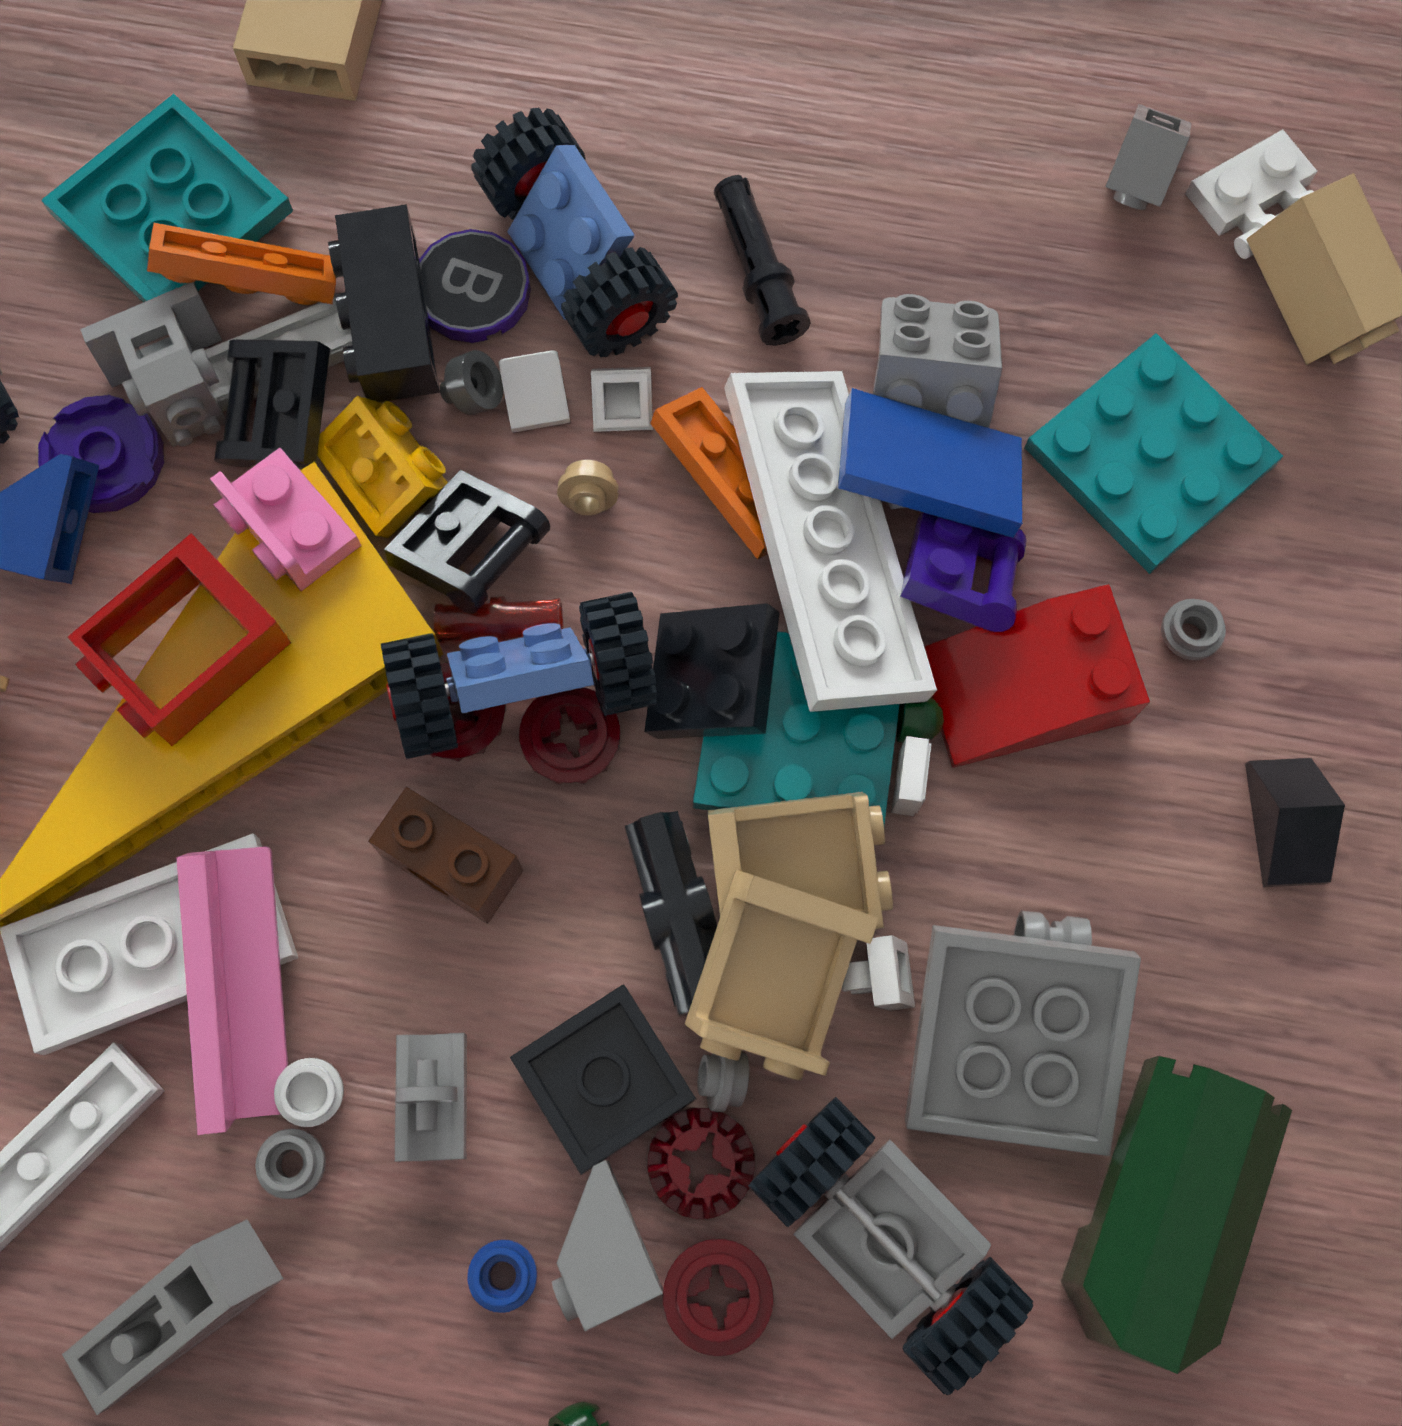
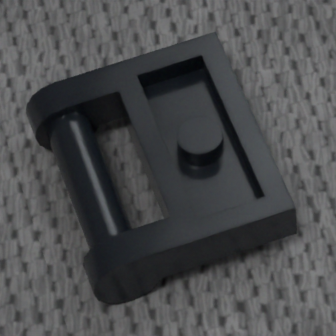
(286, 404)
(453, 528)

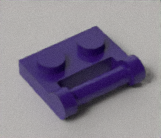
(943, 571)

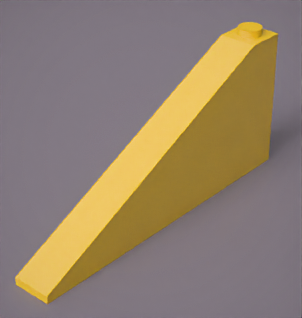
(142, 788)

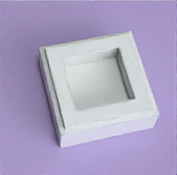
(911, 776)

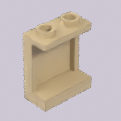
(806, 845)
(775, 975)

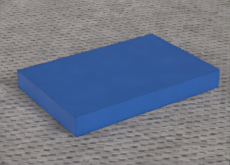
(931, 463)

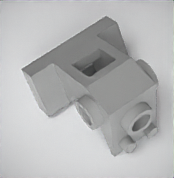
(169, 375)

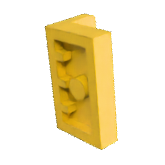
(380, 463)

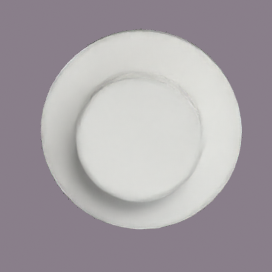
(308, 1092)

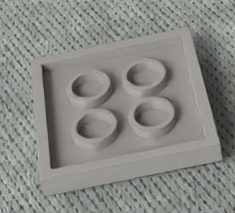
(1022, 1040)

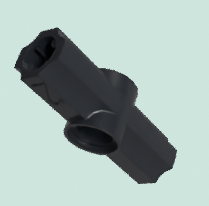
(673, 901)

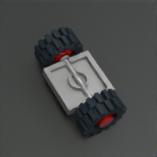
(895, 1245)

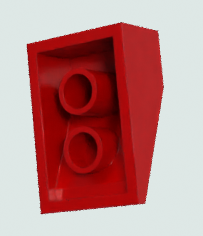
(1040, 682)

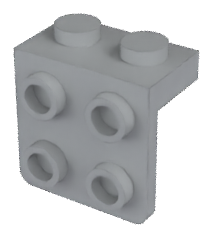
(940, 356)

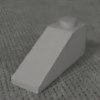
(172, 1314)

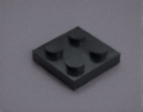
(713, 672)
(602, 1079)

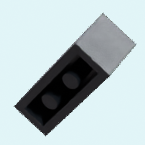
(383, 304)

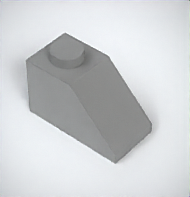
(1148, 158)
(603, 1256)

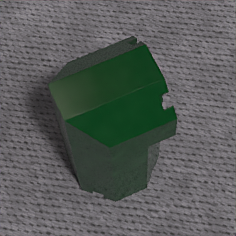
(1175, 1215)

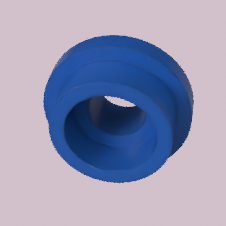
(480, 1279)

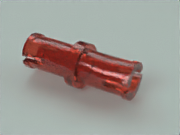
(494, 619)

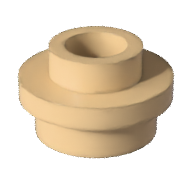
(587, 487)

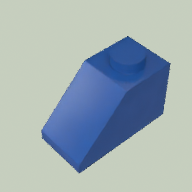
(46, 519)

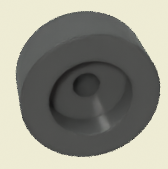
(472, 383)

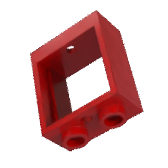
(143, 605)

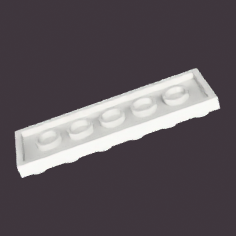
(826, 546)

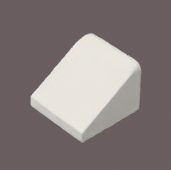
(534, 391)
(621, 399)

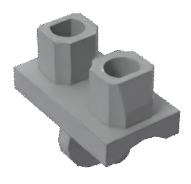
(431, 1097)

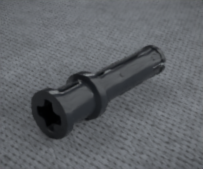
(766, 280)

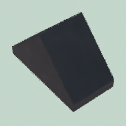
(1294, 821)

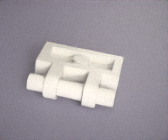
(1250, 184)

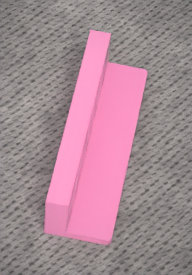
(232, 983)

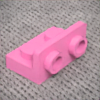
(288, 518)

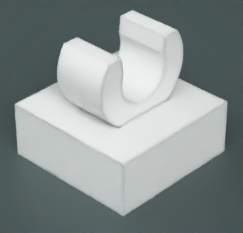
(884, 974)

